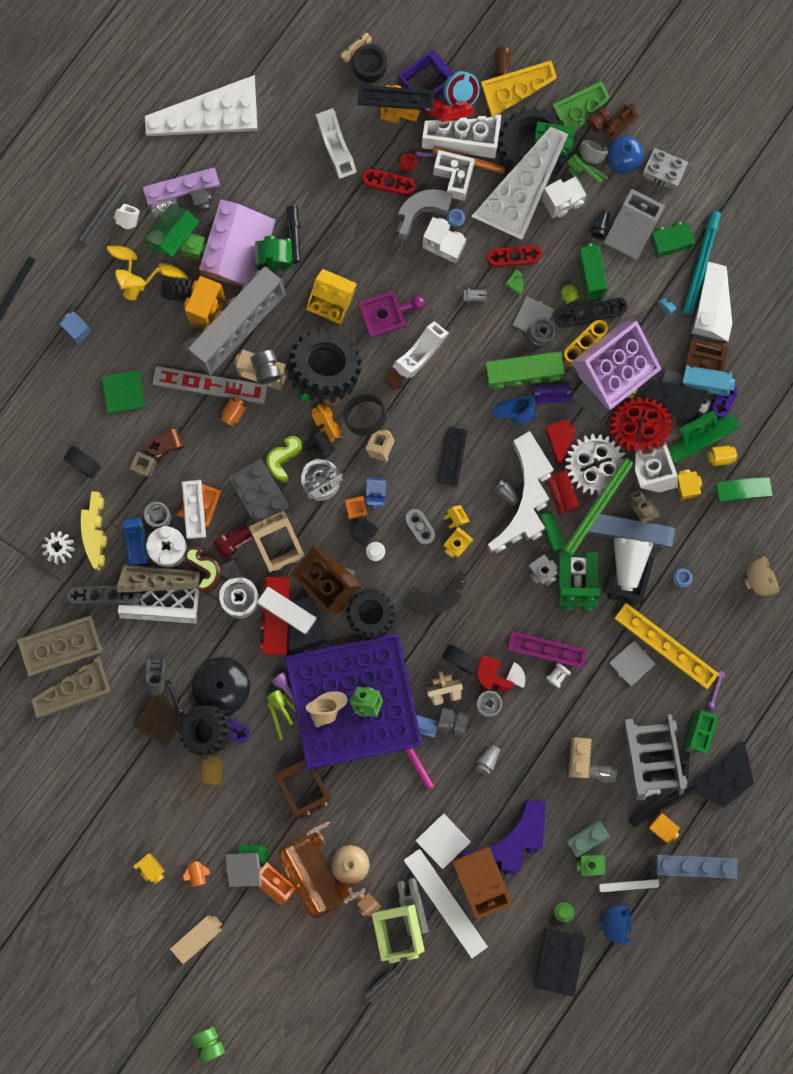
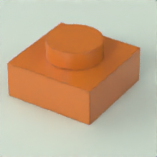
(356, 507)

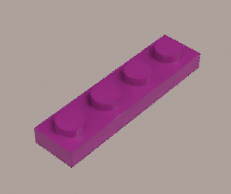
(547, 649)

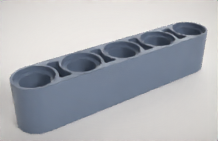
(618, 527)

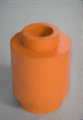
(233, 411)

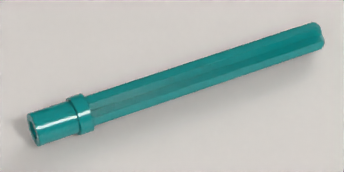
(711, 229)

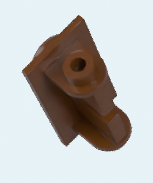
(620, 121)

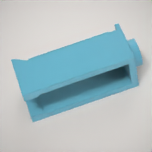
(712, 380)

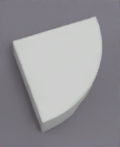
(516, 675)

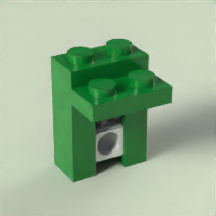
(578, 597)

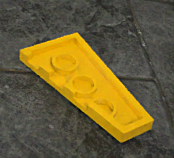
(513, 87)

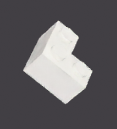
(457, 169)
(561, 197)
(442, 241)

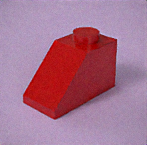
(560, 437)

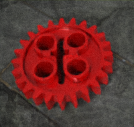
(658, 428)

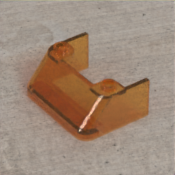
(312, 875)

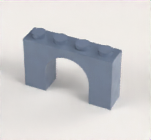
(694, 866)

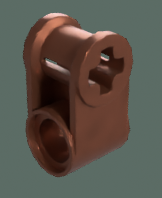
(166, 443)

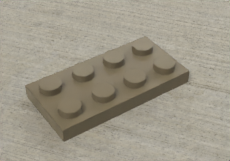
(60, 646)

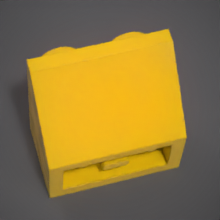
(331, 296)

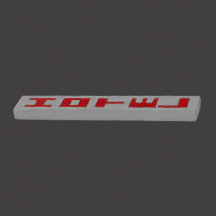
(209, 385)

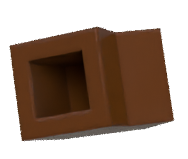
(394, 380)

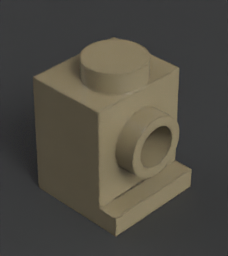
(143, 465)

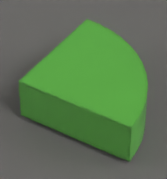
(516, 282)

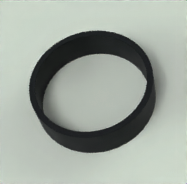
(360, 399)

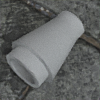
(487, 761)

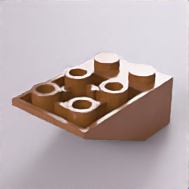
(482, 882)

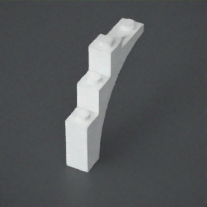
(534, 468)

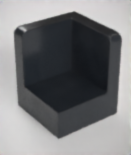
(320, 444)
(363, 531)

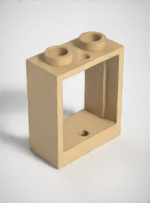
(245, 369)
(268, 526)
(197, 938)

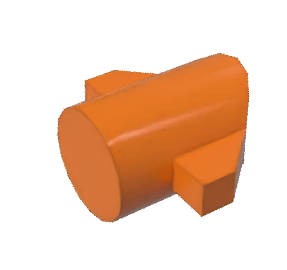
(195, 873)

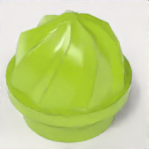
(569, 293)

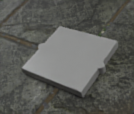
(530, 312)
(632, 663)
(243, 869)

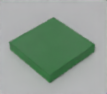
(123, 392)

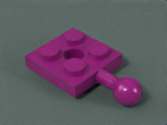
(388, 303)

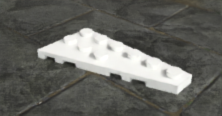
(220, 110)
(518, 195)

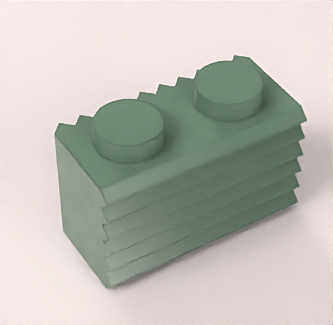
(587, 839)

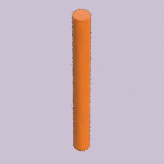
(479, 163)

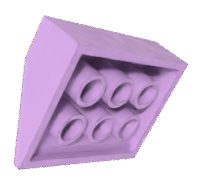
(231, 243)
(617, 364)

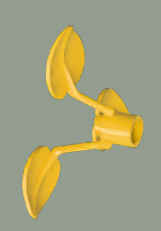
(133, 284)

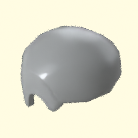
(592, 152)

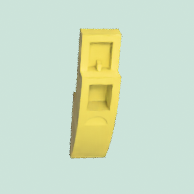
(92, 538)

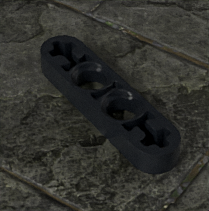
(591, 314)

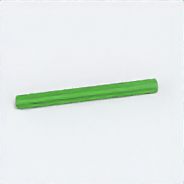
(598, 506)

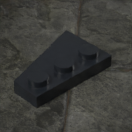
(678, 399)

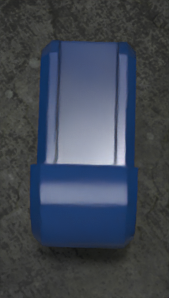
(135, 541)

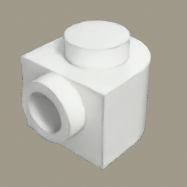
(126, 216)

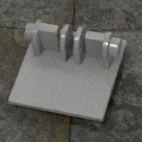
(665, 168)
(329, 476)

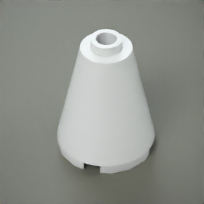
(630, 561)

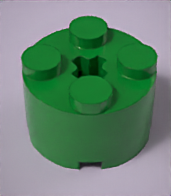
(273, 253)

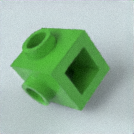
(366, 701)

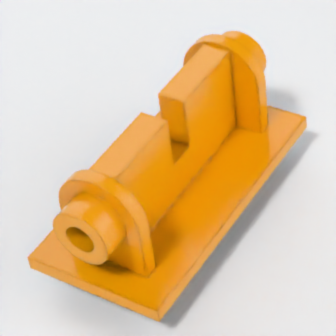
(324, 416)

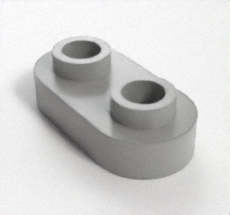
(420, 526)

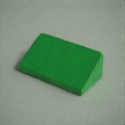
(552, 532)

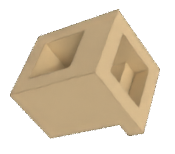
(374, 446)

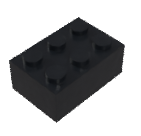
(559, 962)

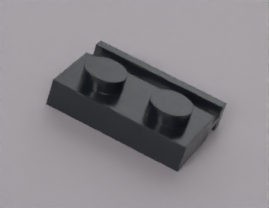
(666, 755)

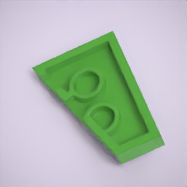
(578, 107)

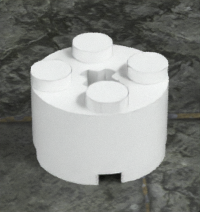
(314, 469)
(167, 536)
(235, 587)

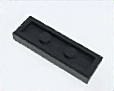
(453, 456)

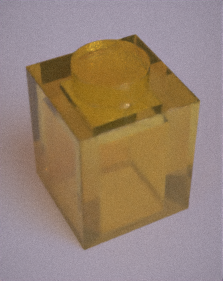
(212, 771)

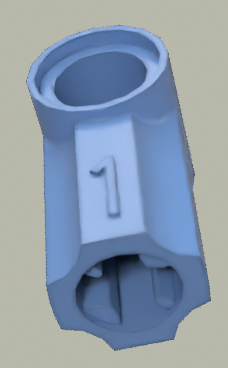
(427, 726)

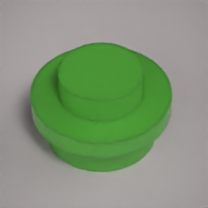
(564, 912)

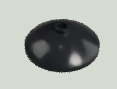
(235, 688)

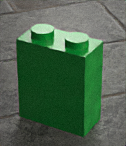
(171, 231)
(591, 272)

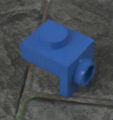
(375, 492)

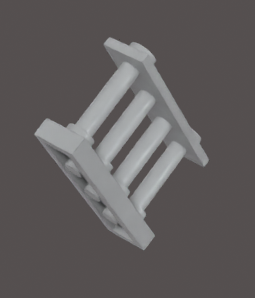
(638, 768)

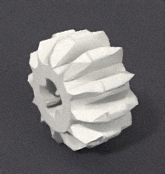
(53, 554)

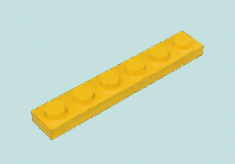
(666, 646)

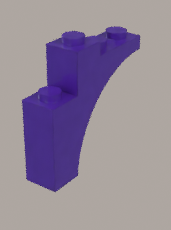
(526, 834)

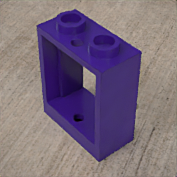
(436, 62)

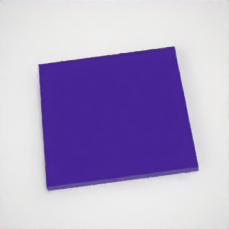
(342, 669)

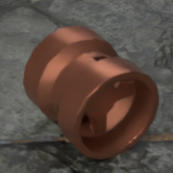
(597, 120)

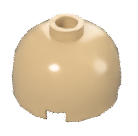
(761, 578)
(350, 864)

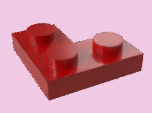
(446, 113)

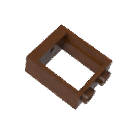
(305, 811)

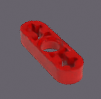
(403, 180)
(528, 259)

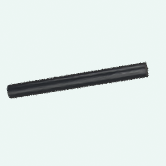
(16, 285)

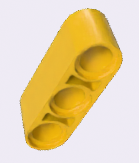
(589, 335)

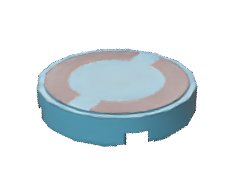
(461, 87)

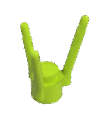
(277, 701)

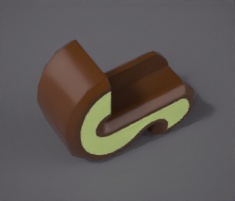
(210, 566)

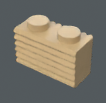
(579, 758)

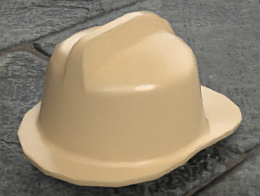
(325, 707)

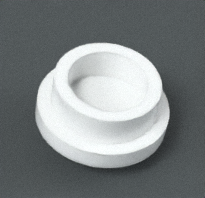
(375, 551)

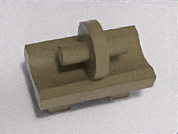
(643, 507)

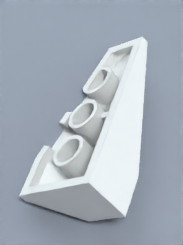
(713, 309)
(655, 469)

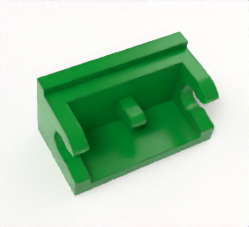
(700, 731)

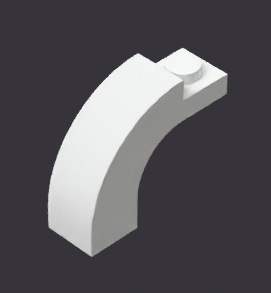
(335, 144)
(421, 351)

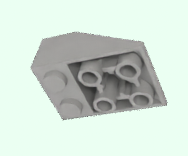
(634, 224)

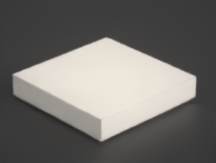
(443, 841)

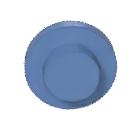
(455, 217)
(682, 578)

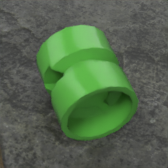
(207, 1044)

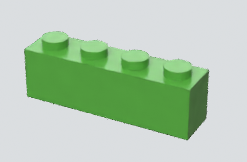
(524, 370)

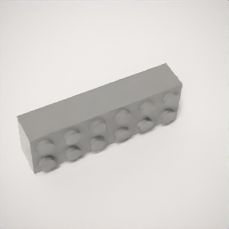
(237, 320)

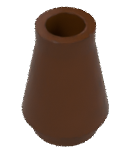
(502, 60)

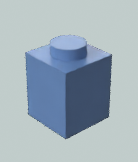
(75, 327)

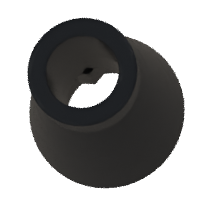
(601, 225)

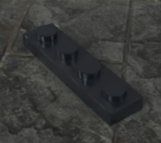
(396, 97)

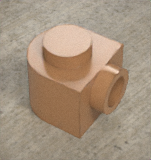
(367, 904)

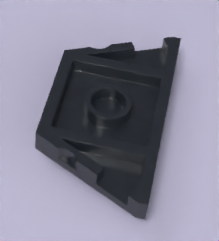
(726, 777)

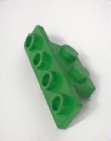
(702, 434)

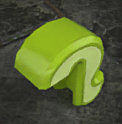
(280, 455)

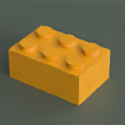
(204, 302)

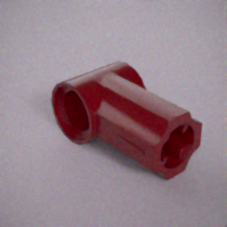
(229, 543)

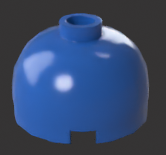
(625, 155)
(617, 924)

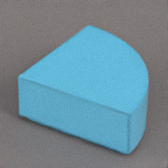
(668, 308)

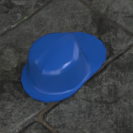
(517, 409)

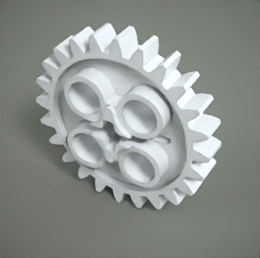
(588, 449)

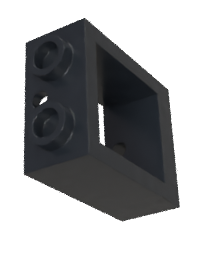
(631, 599)

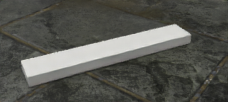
(445, 903)

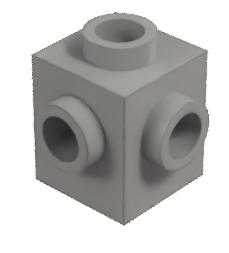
(543, 564)

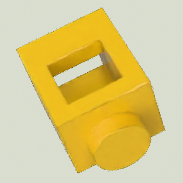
(465, 540)
(150, 869)

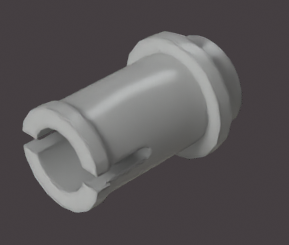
(473, 295)

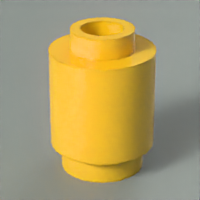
(722, 455)

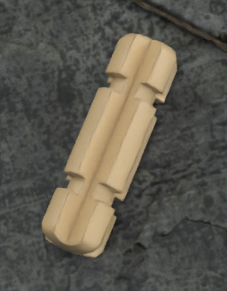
(347, 54)

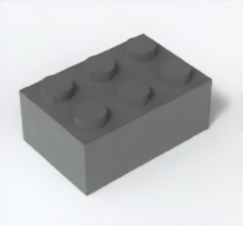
(258, 492)

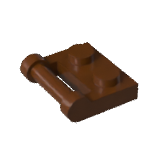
(706, 360)

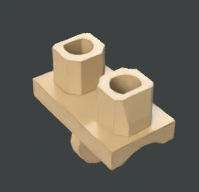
(442, 686)

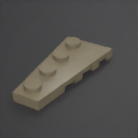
(155, 579)
(75, 690)

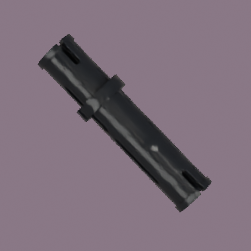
(293, 232)

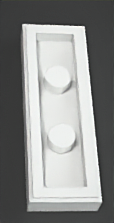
(194, 509)
(286, 610)
(629, 885)

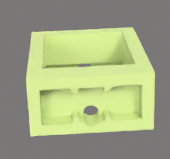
(382, 934)

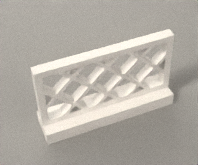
(162, 613)

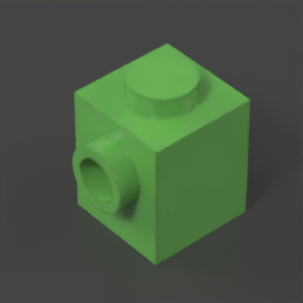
(194, 247)
(591, 865)

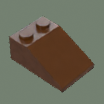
(326, 581)

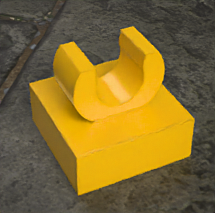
(457, 515)

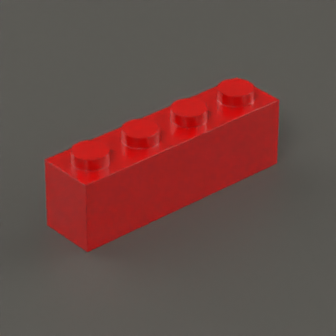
(275, 629)

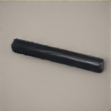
(663, 804)

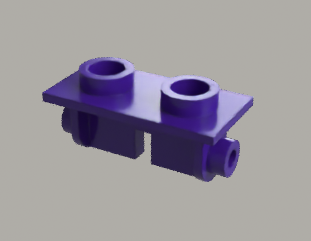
(552, 393)

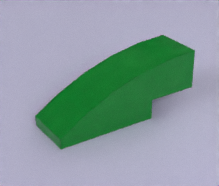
(742, 490)

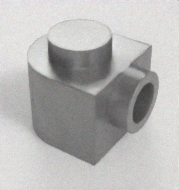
(201, 199)

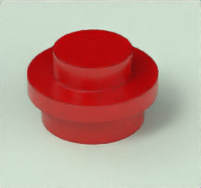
(408, 162)

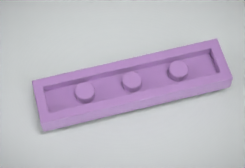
(181, 186)

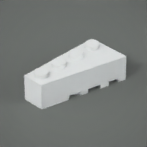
(464, 135)

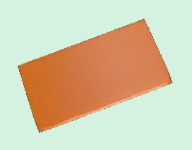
(275, 884)

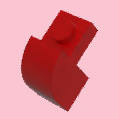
(487, 676)

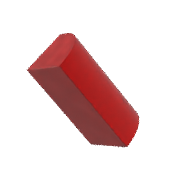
(562, 493)

